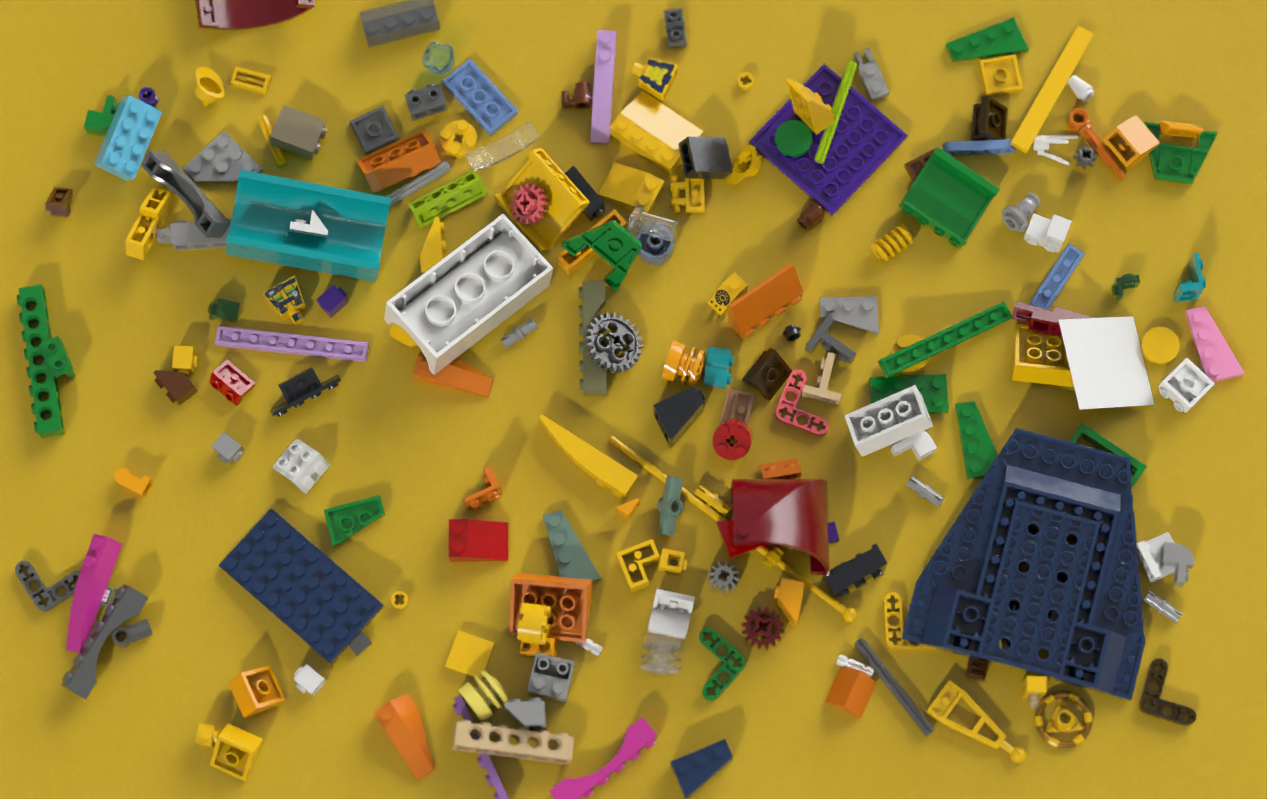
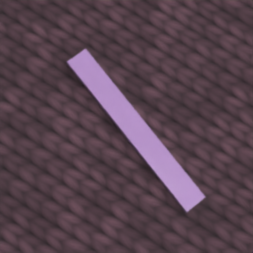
(291, 343)

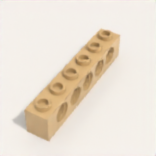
(463, 742)

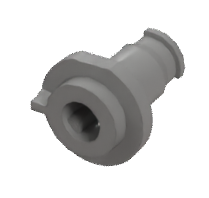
(1016, 217)

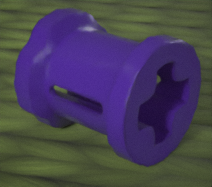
(150, 92)

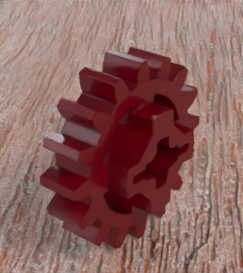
(757, 620)

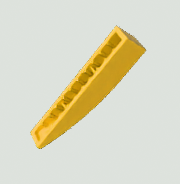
(592, 461)

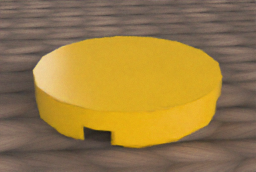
(1160, 345)

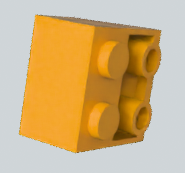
(1131, 141)

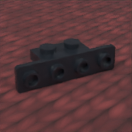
(301, 388)

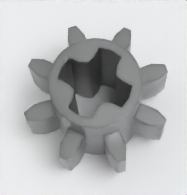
(1084, 162)

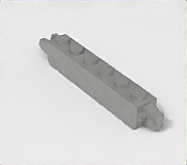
(187, 236)

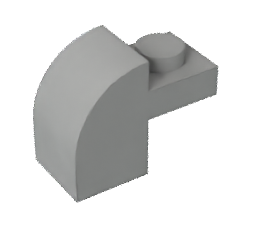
(1179, 557)

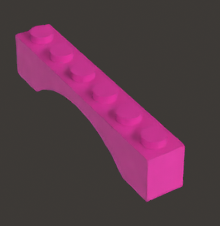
(636, 739)

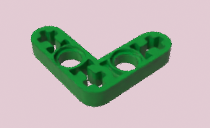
(727, 667)

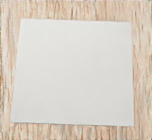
(1106, 362)

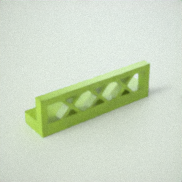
(448, 199)

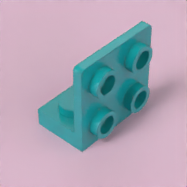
(1192, 288)

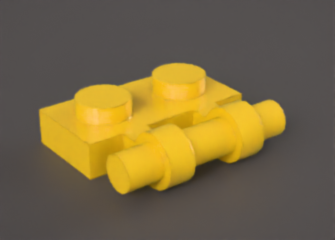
(694, 195)

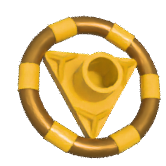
(1063, 719)

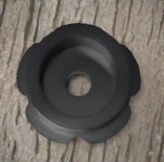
(792, 332)

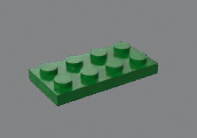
(932, 388)

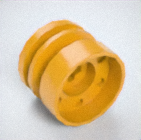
(683, 364)

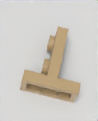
(822, 393)

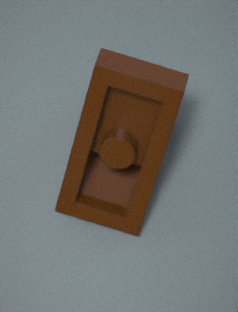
(59, 201)

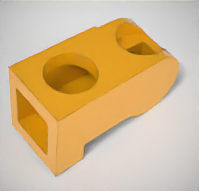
(132, 483)
(529, 649)

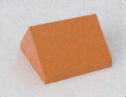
(851, 691)

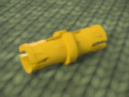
(712, 500)

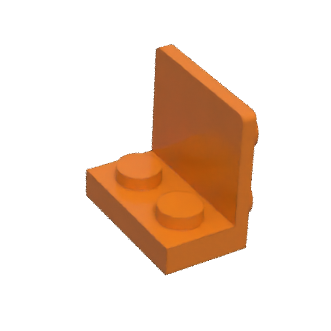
(489, 494)

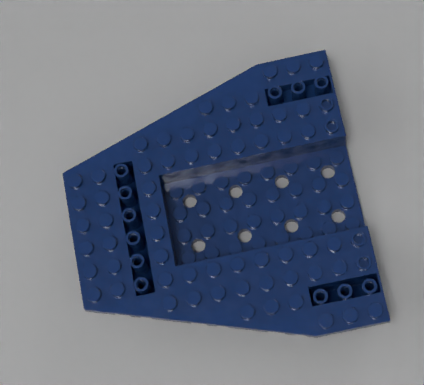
(974, 573)

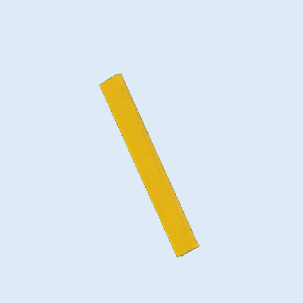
(1052, 89)

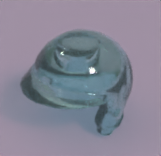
(438, 58)

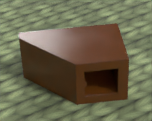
(176, 384)

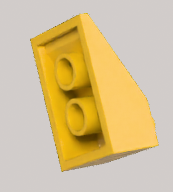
(809, 106)
(631, 187)

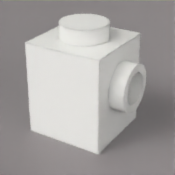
(308, 680)

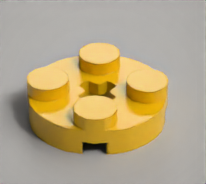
(454, 129)

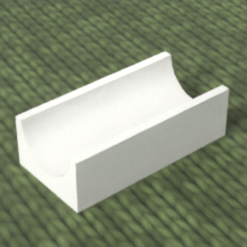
(470, 292)

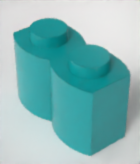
(717, 368)

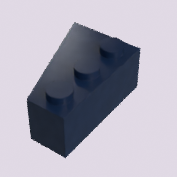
(700, 766)

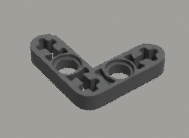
(49, 593)

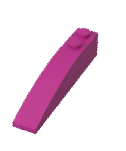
(90, 589)

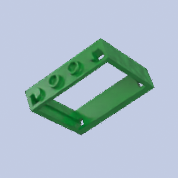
(1107, 446)

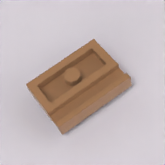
(737, 405)

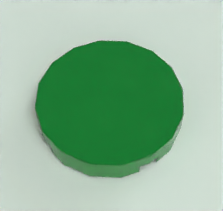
(793, 138)

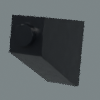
(596, 206)

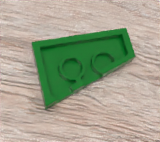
(351, 518)

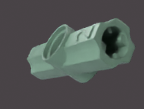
(670, 506)

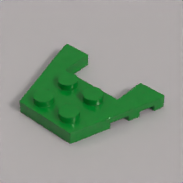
(1178, 162)
(612, 244)

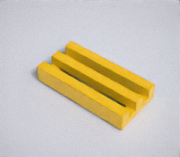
(267, 78)

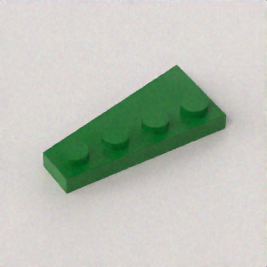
(975, 440)

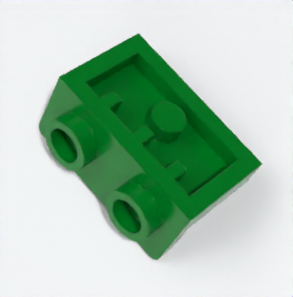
(57, 357)

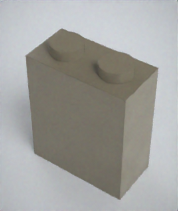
(298, 132)

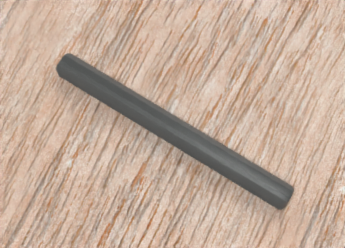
(894, 686)

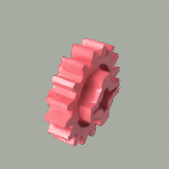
(527, 201)

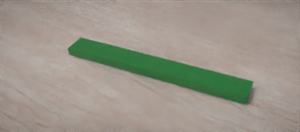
(944, 339)

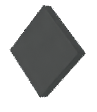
(374, 130)

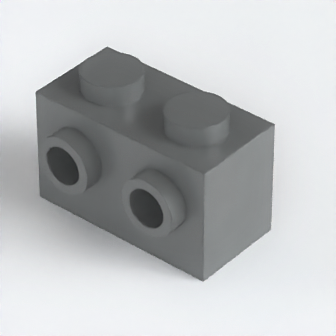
(426, 101)

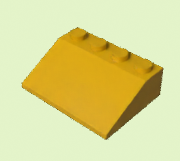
(653, 131)
(1040, 358)

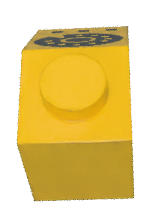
(728, 292)

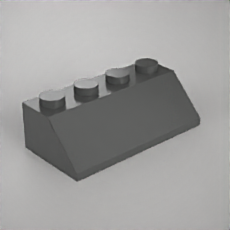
(399, 21)

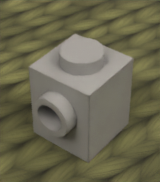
(227, 449)

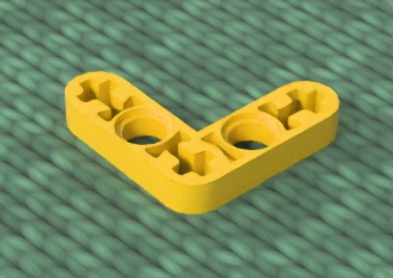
(902, 644)

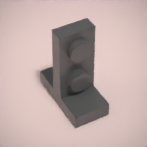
(830, 343)

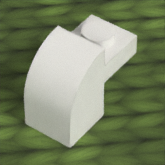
(920, 444)

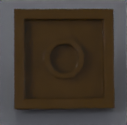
(989, 120)
(768, 373)

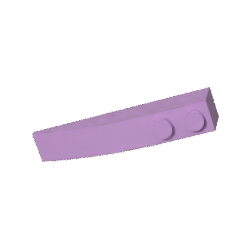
(603, 86)

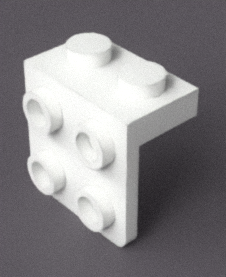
(301, 465)
(671, 613)

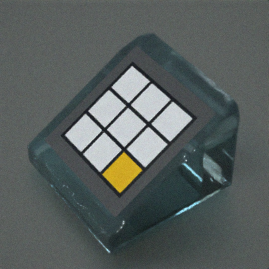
(109, 596)

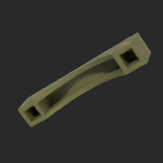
(594, 299)

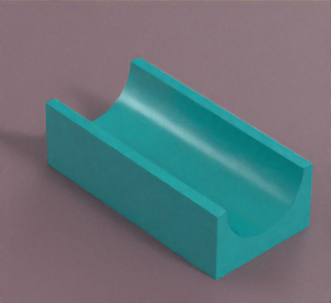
(270, 203)

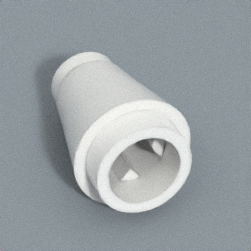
(1081, 89)

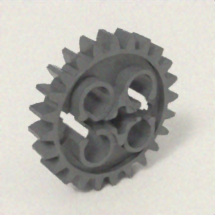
(613, 342)

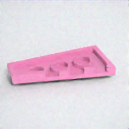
(1213, 351)

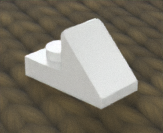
(314, 228)

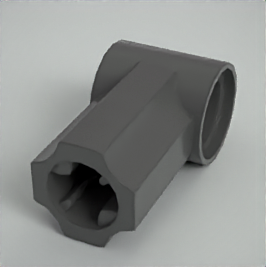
(134, 633)

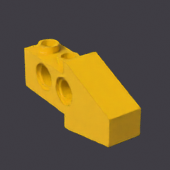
(151, 218)

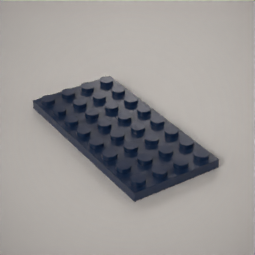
(301, 586)

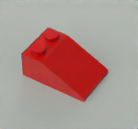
(477, 540)

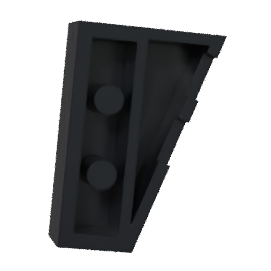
(856, 572)

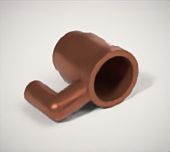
(582, 96)
(810, 216)

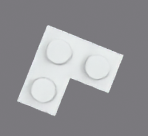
(1047, 232)

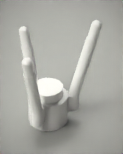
(1042, 143)

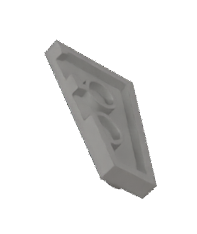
(852, 311)

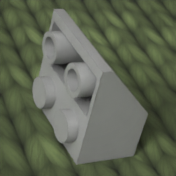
(551, 677)
(528, 714)

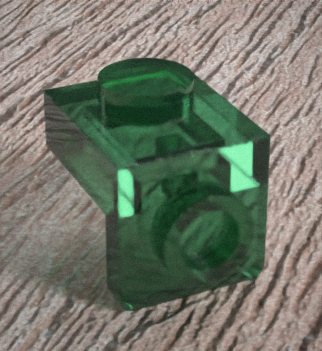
(1124, 282)
(223, 310)

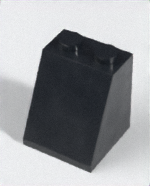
(678, 413)

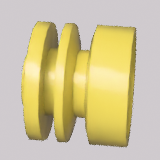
(483, 695)

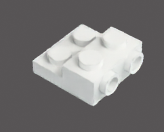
(1185, 386)

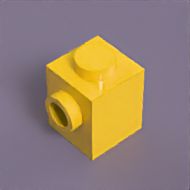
(184, 359)

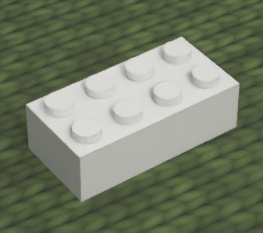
(888, 420)

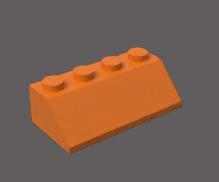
(399, 161)

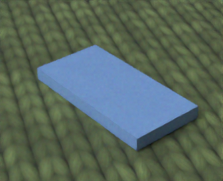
(480, 97)

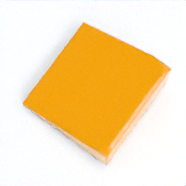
(628, 508)

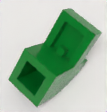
(99, 122)

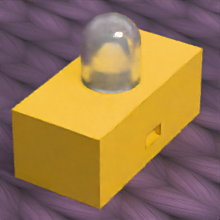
(1034, 688)

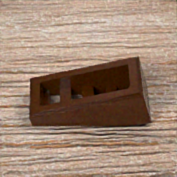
(974, 675)

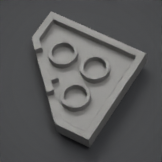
(220, 162)

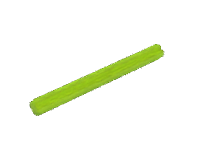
(837, 108)

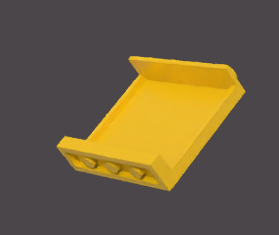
(564, 199)

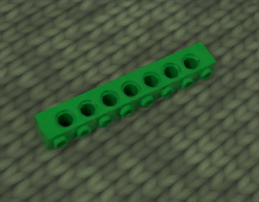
(54, 425)

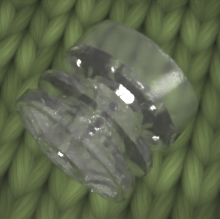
(662, 649)

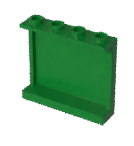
(948, 197)

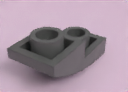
(675, 28)

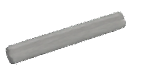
(419, 182)

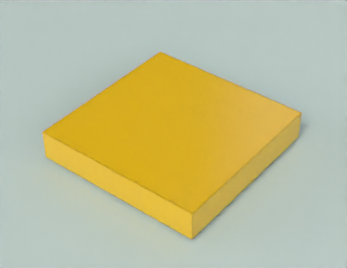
(1000, 75)
(469, 654)

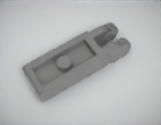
(871, 76)

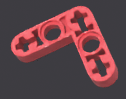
(790, 406)

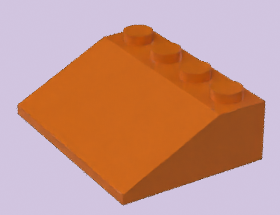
(765, 301)
(568, 600)

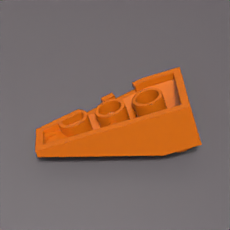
(456, 376)
(405, 728)

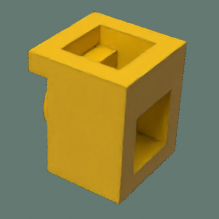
(669, 555)
(207, 735)

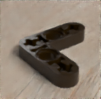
(1158, 704)

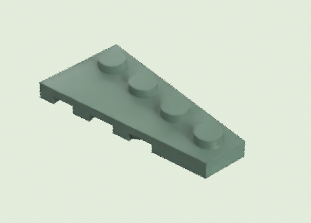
(567, 549)

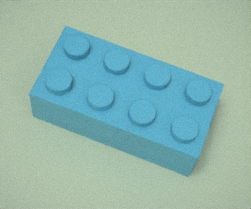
(128, 138)

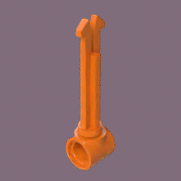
(1085, 129)

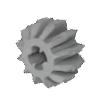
(716, 574)

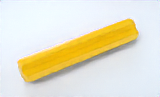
(267, 130)

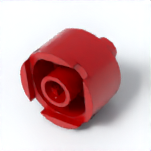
(742, 435)

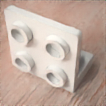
(1149, 557)

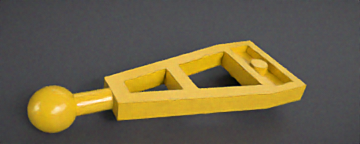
(945, 703)

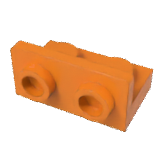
(781, 470)

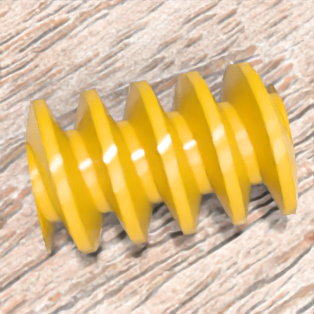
(892, 242)

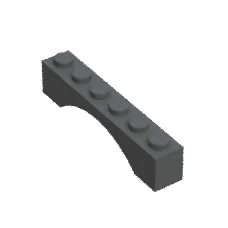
(206, 215)
(83, 673)

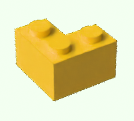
(632, 563)

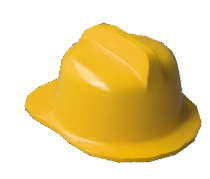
(208, 86)
(745, 165)

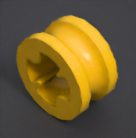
(742, 76)
(394, 600)

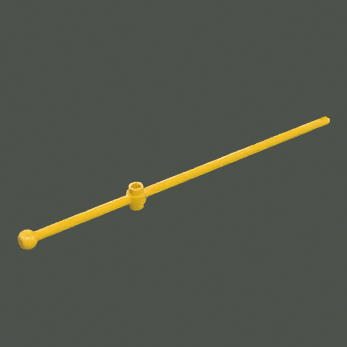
(772, 557)

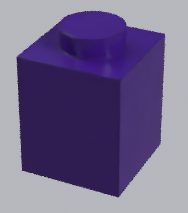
(332, 300)

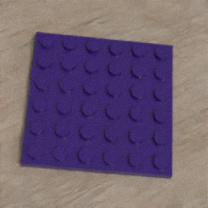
(857, 149)

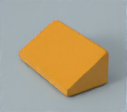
(1179, 129)

